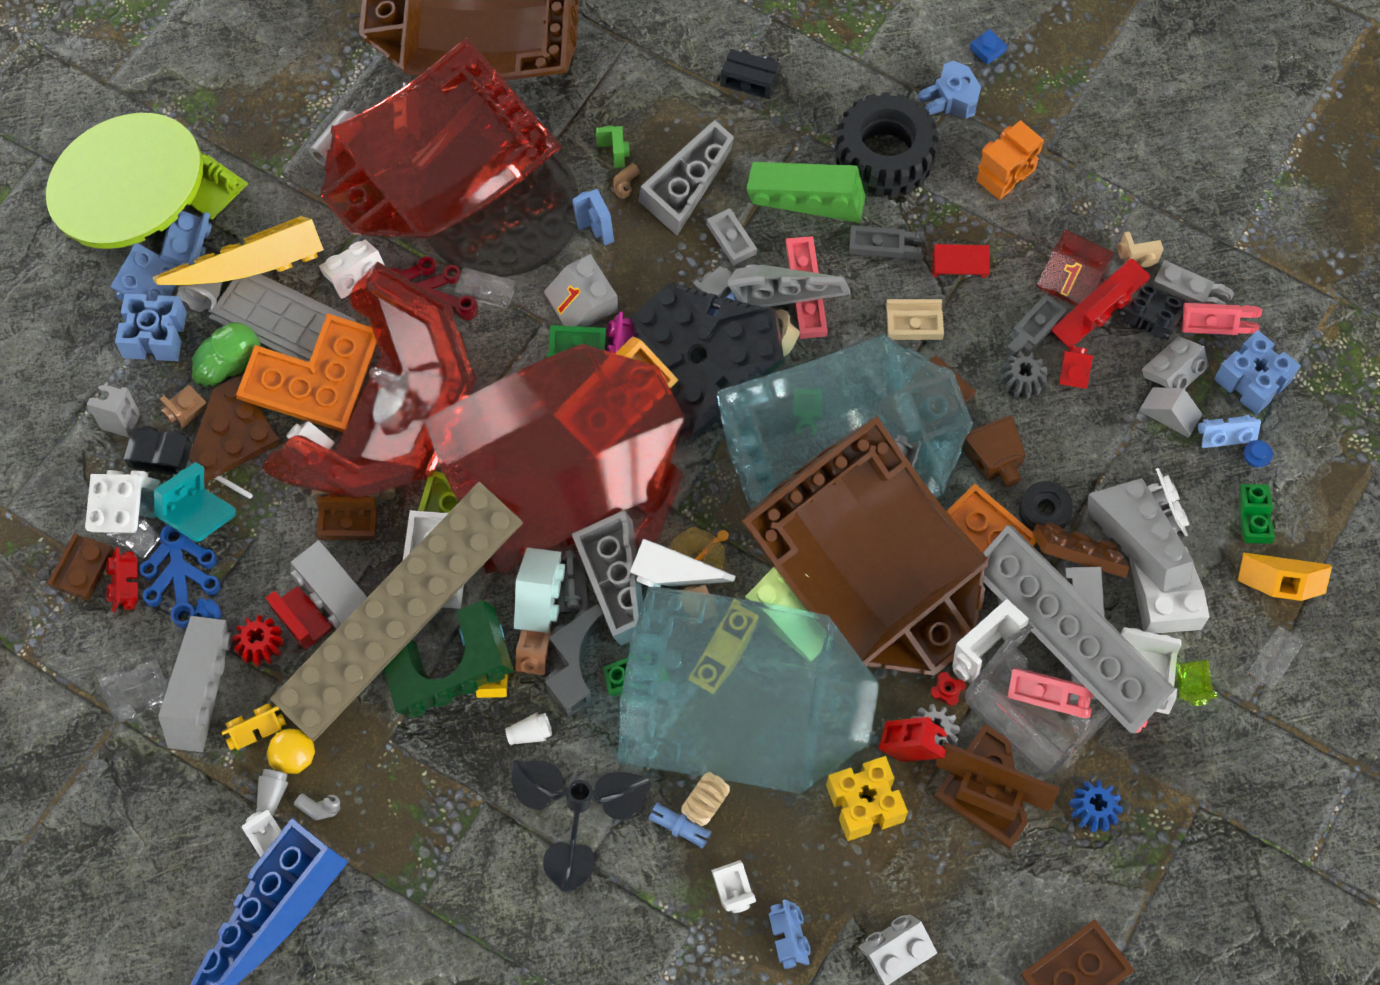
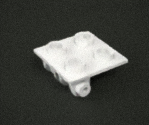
(1166, 497)

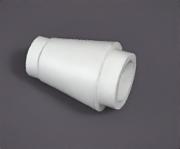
(529, 730)

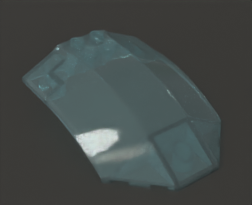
(798, 412)
(742, 691)

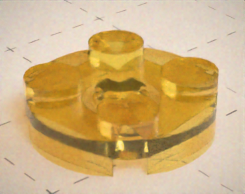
(700, 541)

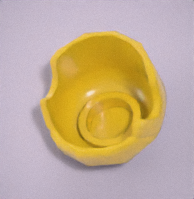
(290, 751)

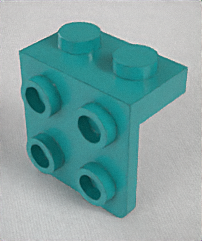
(189, 506)

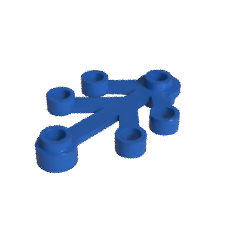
(177, 571)

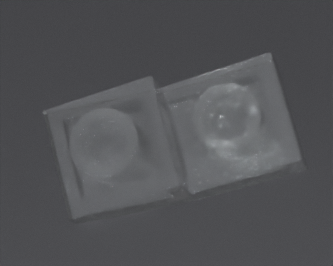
(1276, 657)

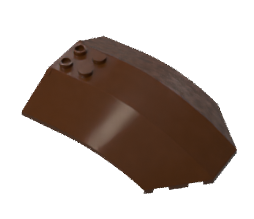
(512, 35)
(875, 553)

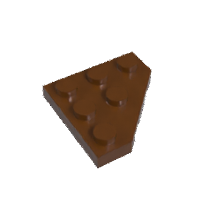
(230, 432)
(996, 748)

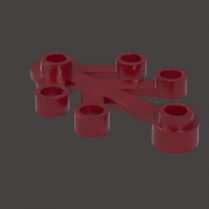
(430, 284)

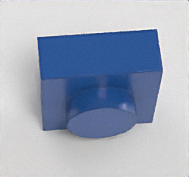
(988, 46)

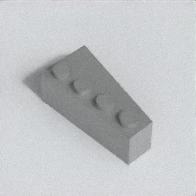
(684, 179)

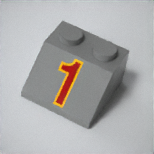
(582, 294)

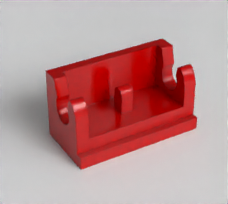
(960, 260)
(912, 739)

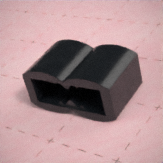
(157, 450)

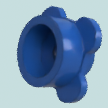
(207, 609)

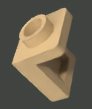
(1144, 254)

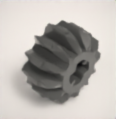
(1033, 378)

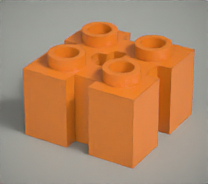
(1009, 159)

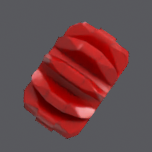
(257, 631)

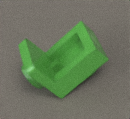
(613, 137)

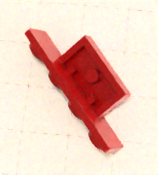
(1100, 304)

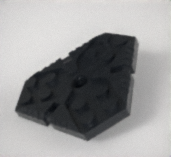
(681, 331)

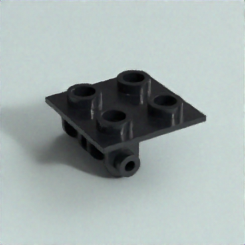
(1154, 308)

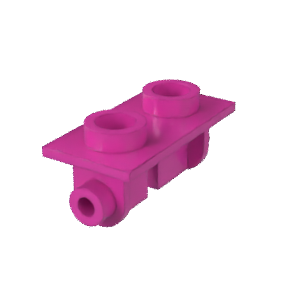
(619, 332)

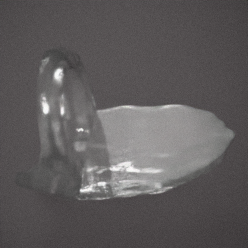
(390, 394)

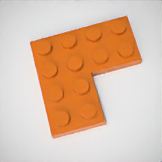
(315, 390)

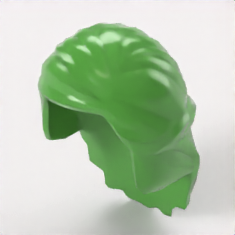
(223, 354)

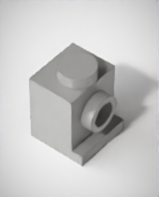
(715, 282)

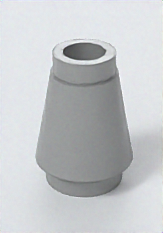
(270, 790)

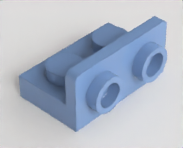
(592, 212)
(185, 239)

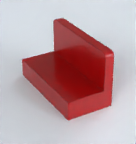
(299, 616)

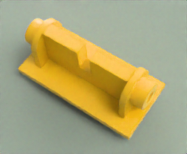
(242, 730)

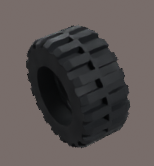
(892, 117)

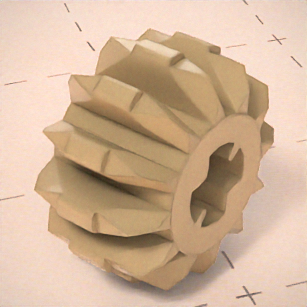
(705, 799)

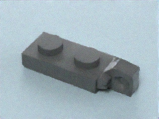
(1035, 326)

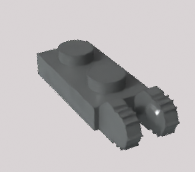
(886, 242)

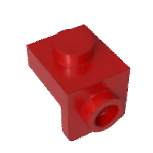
(1075, 367)

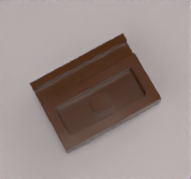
(80, 566)

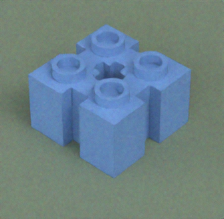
(151, 327)
(1257, 372)

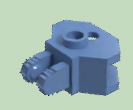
(953, 92)

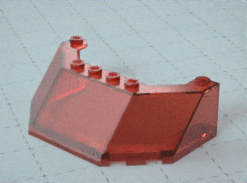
(413, 336)

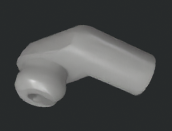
(318, 810)

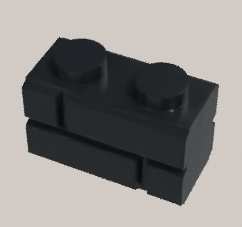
(750, 73)

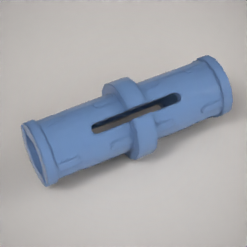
(680, 825)

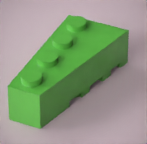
(808, 189)

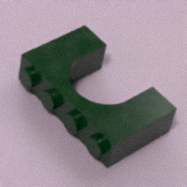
(483, 662)

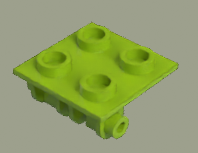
(216, 188)

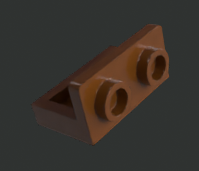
(346, 518)

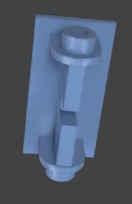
(794, 945)

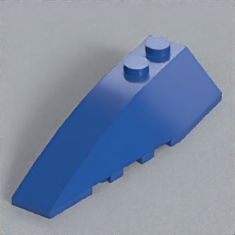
(278, 897)

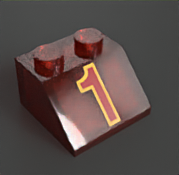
(1075, 268)

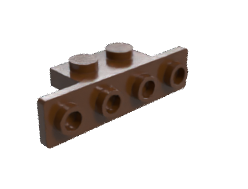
(995, 785)

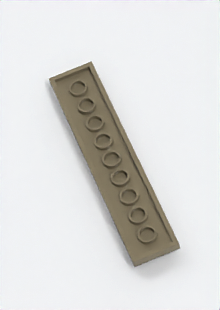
(396, 611)

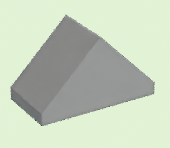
(1172, 408)

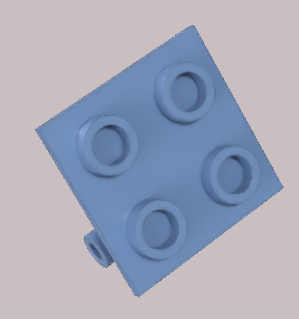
(137, 274)

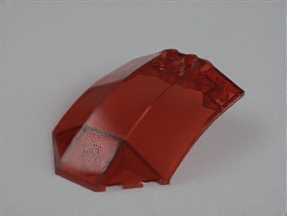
(433, 150)
(561, 443)

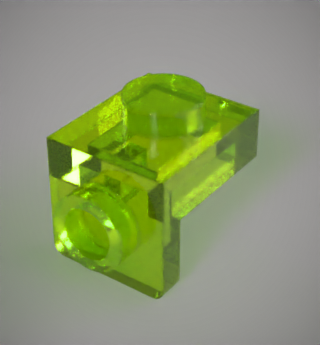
(1195, 682)

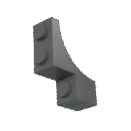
(568, 643)

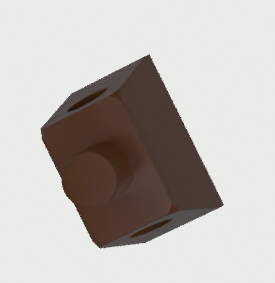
(996, 450)

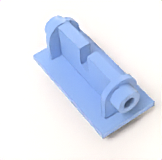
(1236, 431)

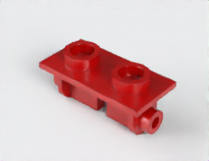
(119, 591)

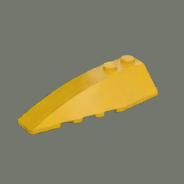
(261, 253)

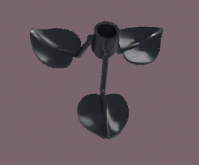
(540, 781)

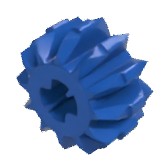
(1105, 802)

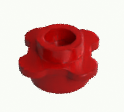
(948, 697)

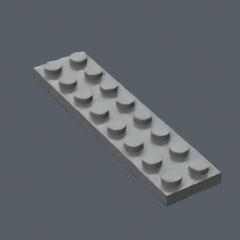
(1075, 631)

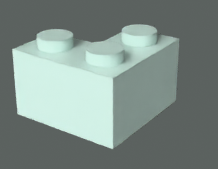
(536, 590)

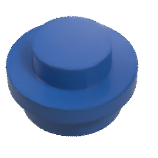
(1258, 453)

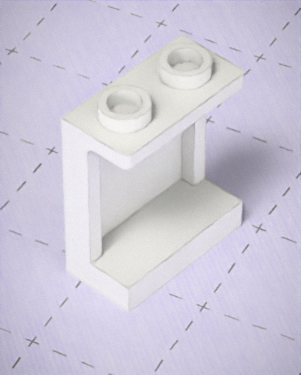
(998, 624)
(1161, 653)

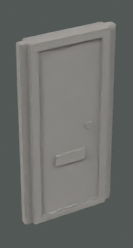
(276, 313)

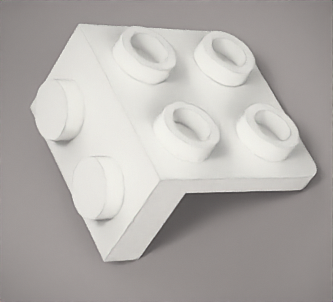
(116, 501)

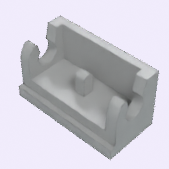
(116, 413)

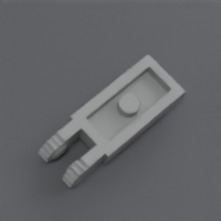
(1190, 286)

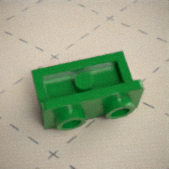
(570, 336)

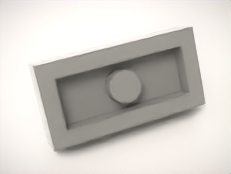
(731, 236)

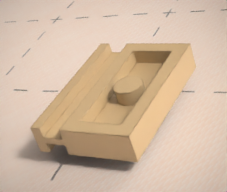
(914, 319)

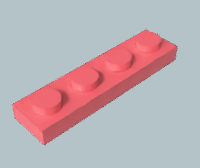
(811, 313)

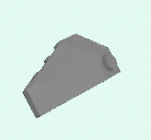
(778, 286)

